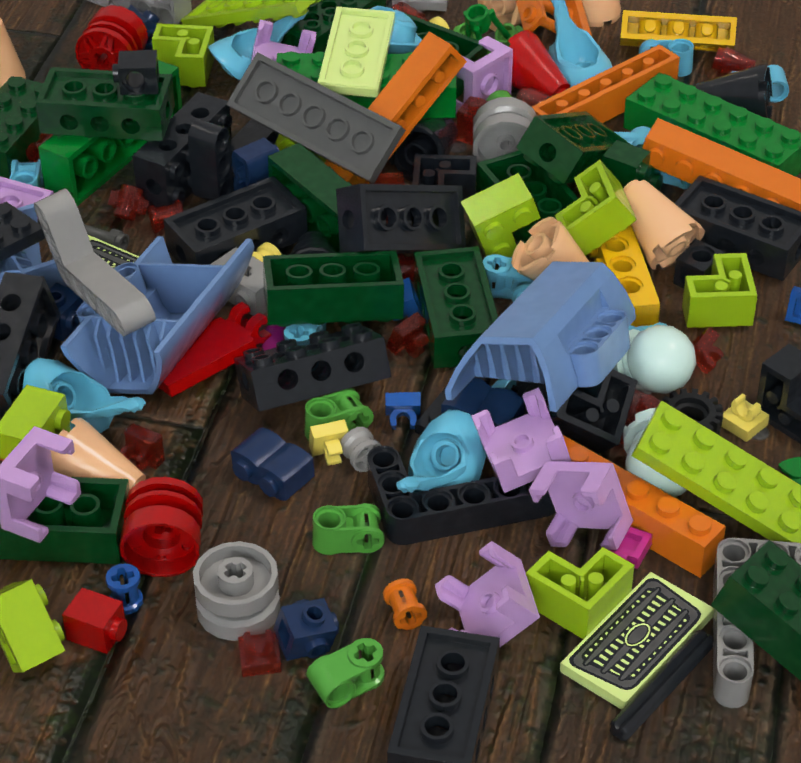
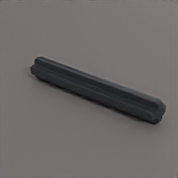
(661, 685)

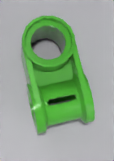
(337, 407)
(344, 528)
(345, 676)

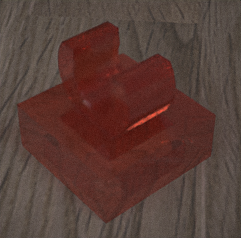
(409, 336)
(706, 353)
(143, 446)
(259, 654)

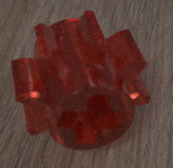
(128, 202)

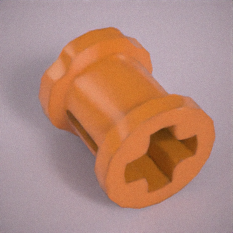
(403, 604)

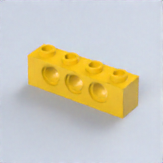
(703, 31)
(627, 262)

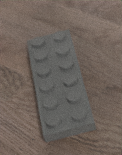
(316, 117)

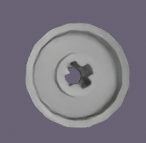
(500, 127)
(236, 590)

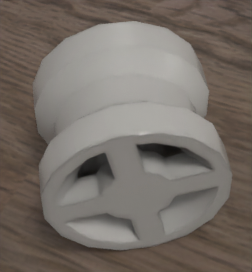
(357, 445)

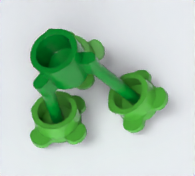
(479, 20)

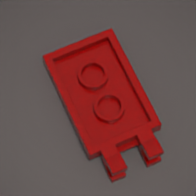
(216, 348)

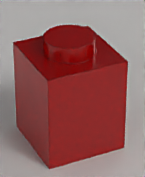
(94, 620)

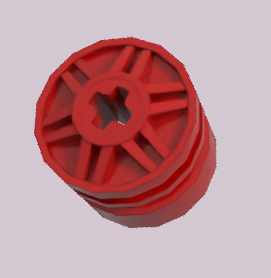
(107, 33)
(162, 527)

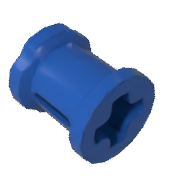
(131, 581)

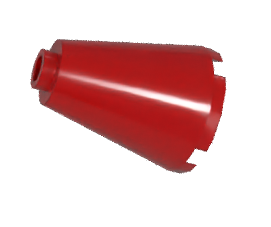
(534, 65)

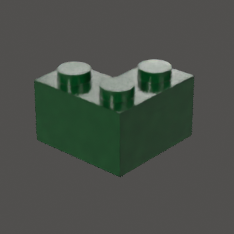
(631, 164)

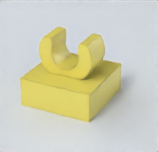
(744, 418)
(326, 440)

